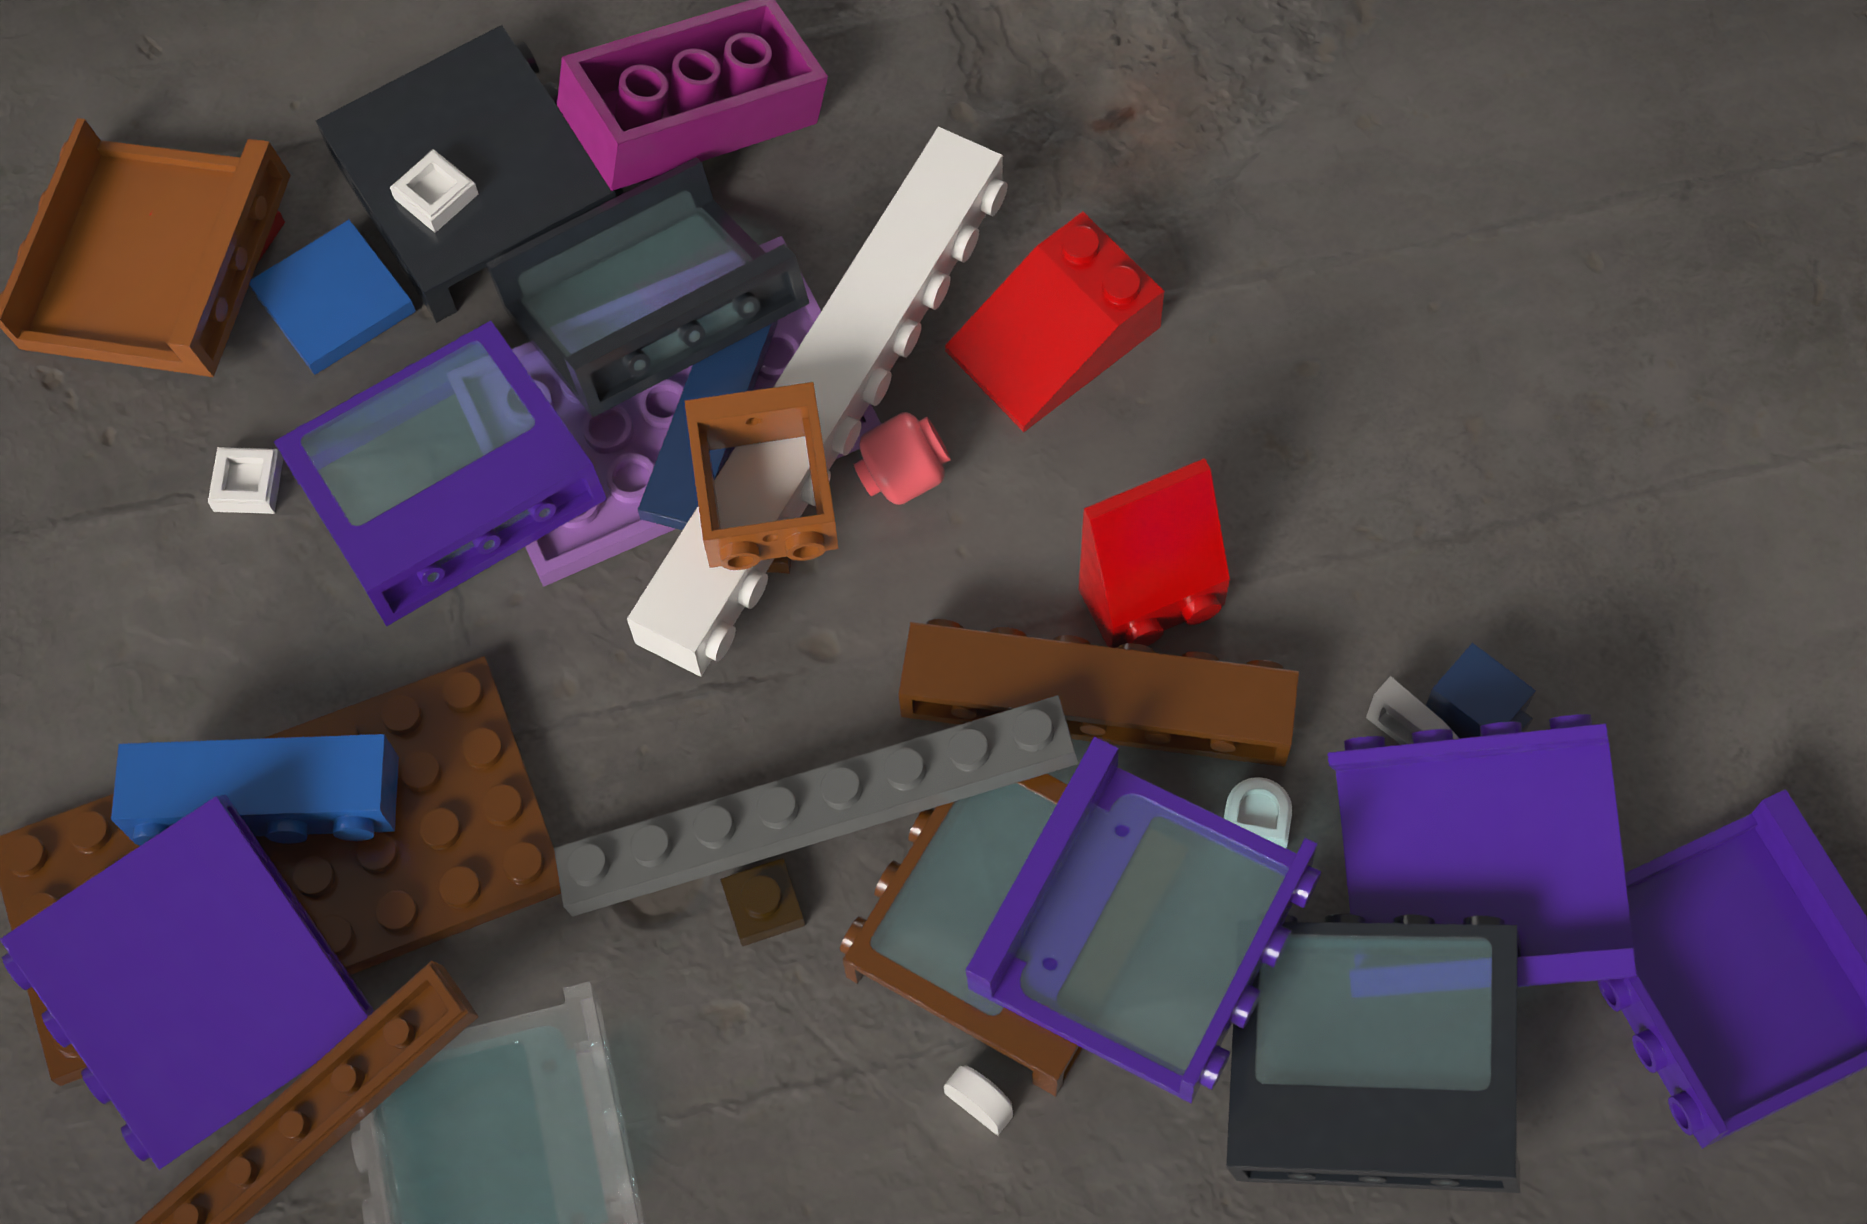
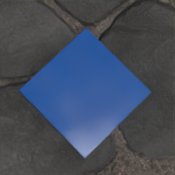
(332, 296)

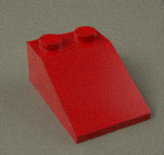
(1057, 322)
(1154, 557)

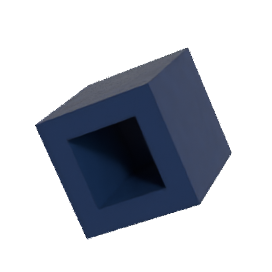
(1479, 693)

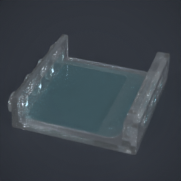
(506, 1128)

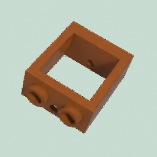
(755, 419)

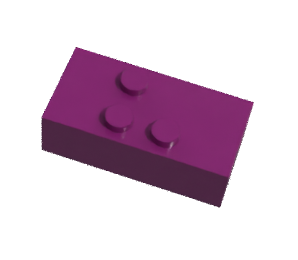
(690, 91)

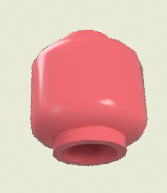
(902, 458)

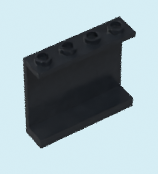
(497, 128)

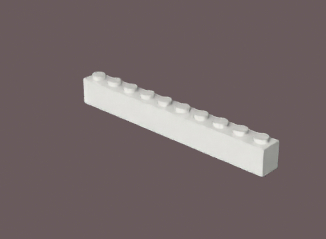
(849, 357)

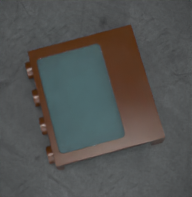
(940, 908)

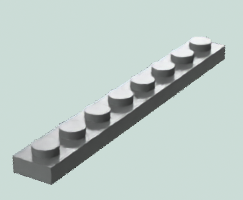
(815, 806)

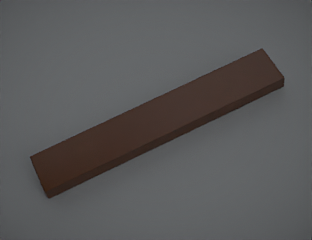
(321, 1104)

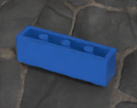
(274, 783)

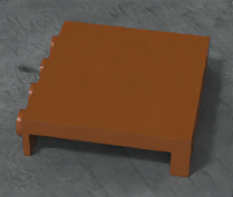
(136, 286)

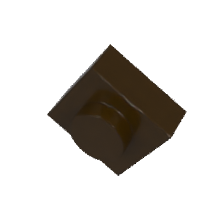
(762, 902)

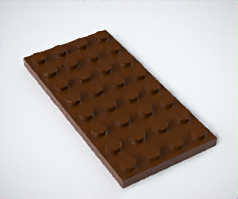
(459, 856)

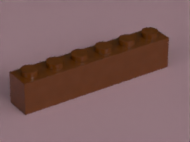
(1106, 692)

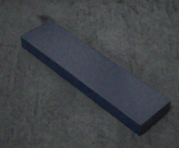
(671, 489)

